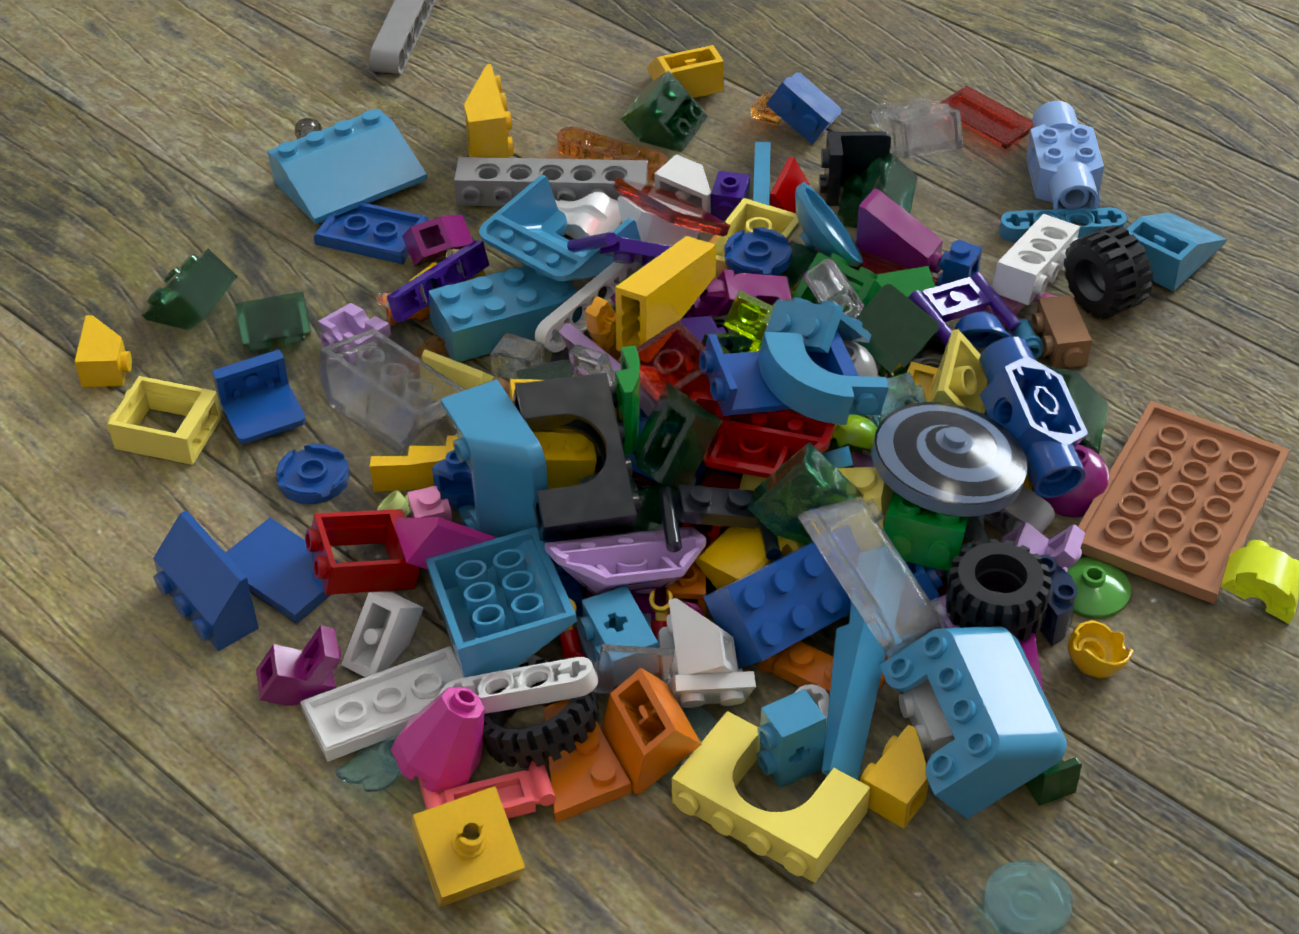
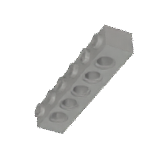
(499, 180)

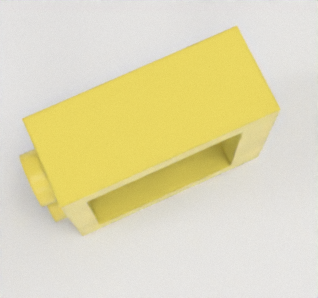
(184, 446)

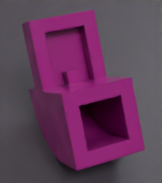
(294, 675)

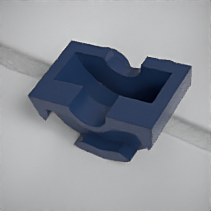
(1060, 602)

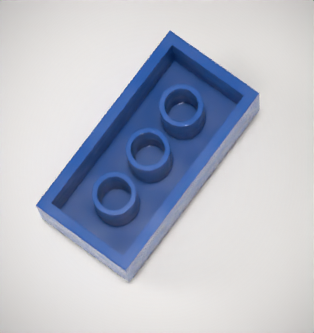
(779, 604)

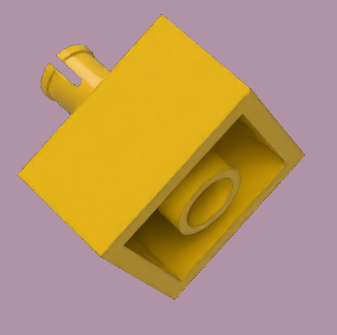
(467, 846)

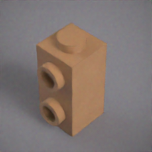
(1062, 332)

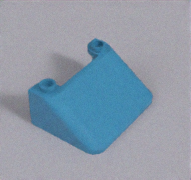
(533, 233)

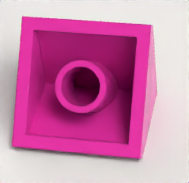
(434, 536)

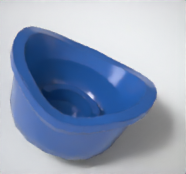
(981, 329)

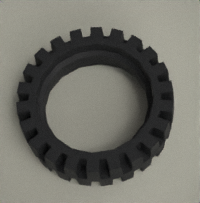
(541, 740)

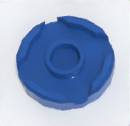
(758, 252)
(313, 474)

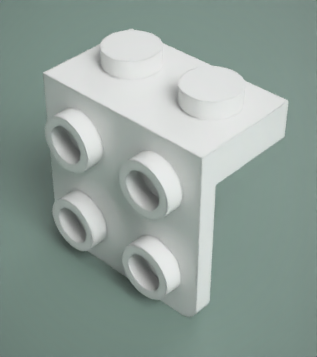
(707, 688)

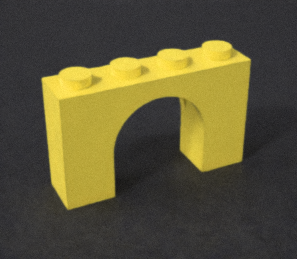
(797, 838)

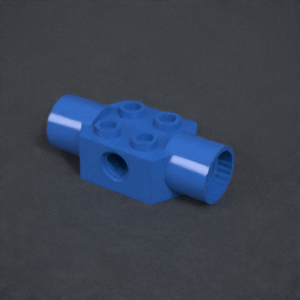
(1037, 412)

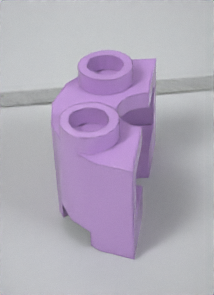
(347, 323)

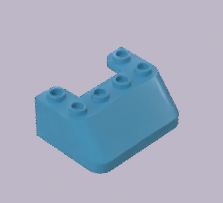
(992, 707)

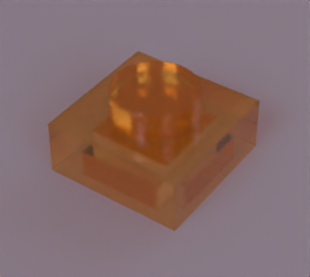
(762, 112)

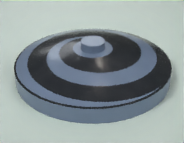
(949, 459)

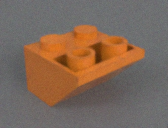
(647, 729)

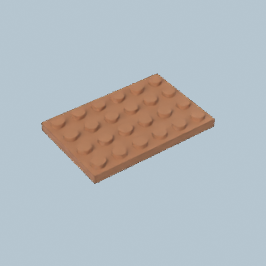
(1181, 500)

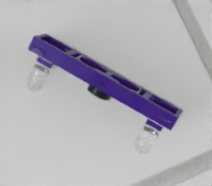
(456, 268)

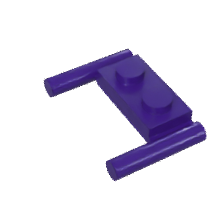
(620, 248)
(960, 299)

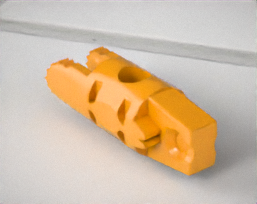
(602, 326)

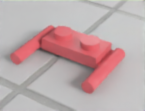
(517, 791)

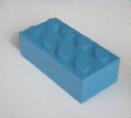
(482, 310)

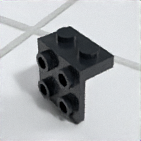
(848, 155)

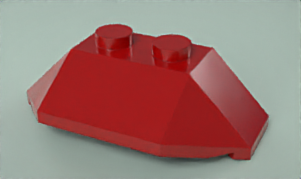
(761, 441)

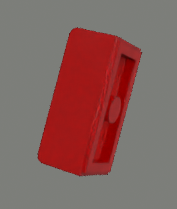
(784, 189)

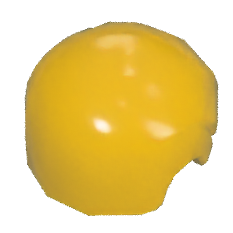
(1098, 649)

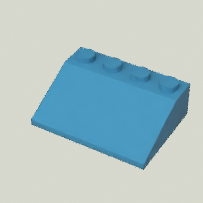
(345, 165)
(499, 601)

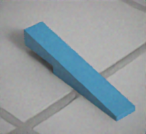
(852, 695)

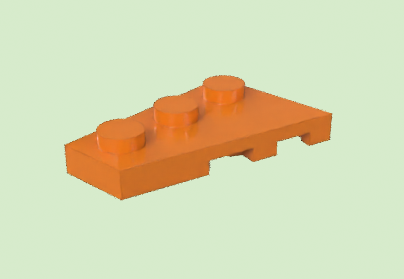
(586, 775)

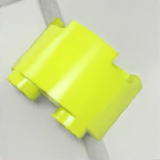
(1265, 575)

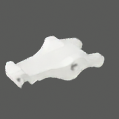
(590, 215)

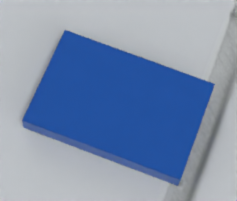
(369, 232)
(279, 569)

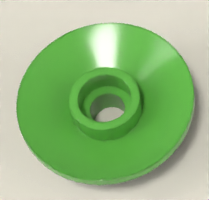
(1100, 588)

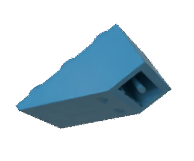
(1174, 246)

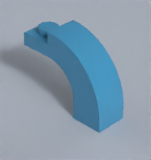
(812, 389)

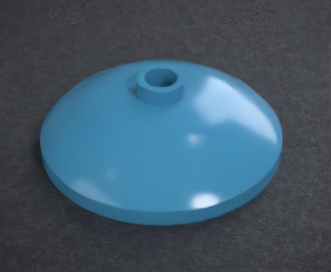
(822, 227)

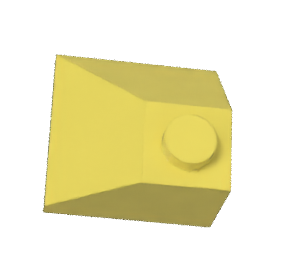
(959, 375)

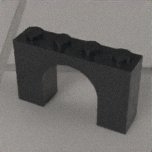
(588, 408)

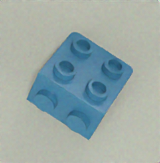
(816, 323)

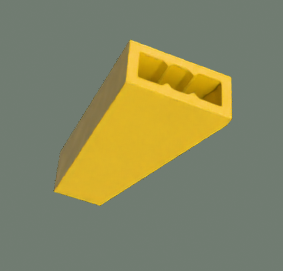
(663, 291)

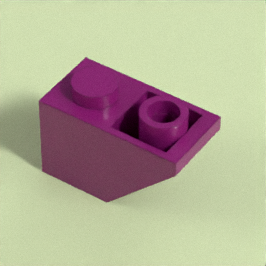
(434, 237)

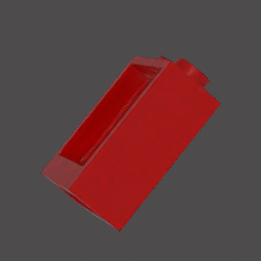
(359, 529)

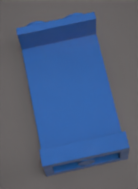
(739, 383)

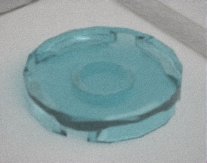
(1027, 899)

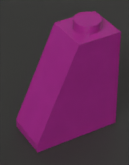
(896, 235)

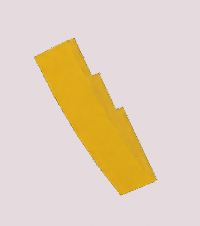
(409, 471)

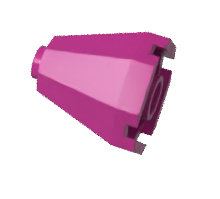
(443, 741)

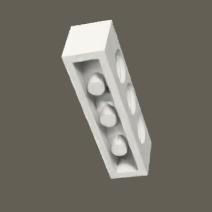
(1034, 259)

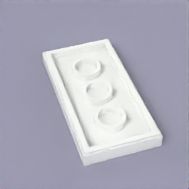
(377, 704)

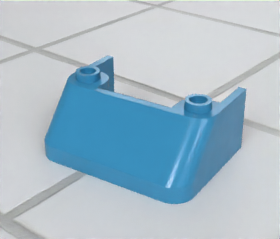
(502, 458)

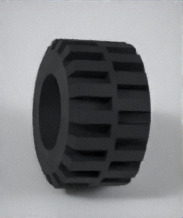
(1108, 271)
(1003, 569)

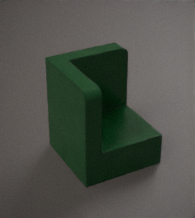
(1056, 781)

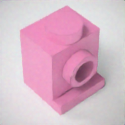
(428, 503)

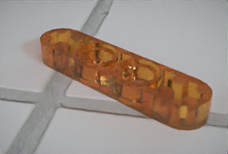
(580, 142)

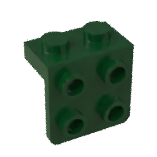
(897, 330)

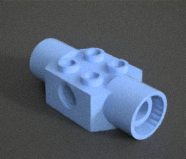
(1064, 158)

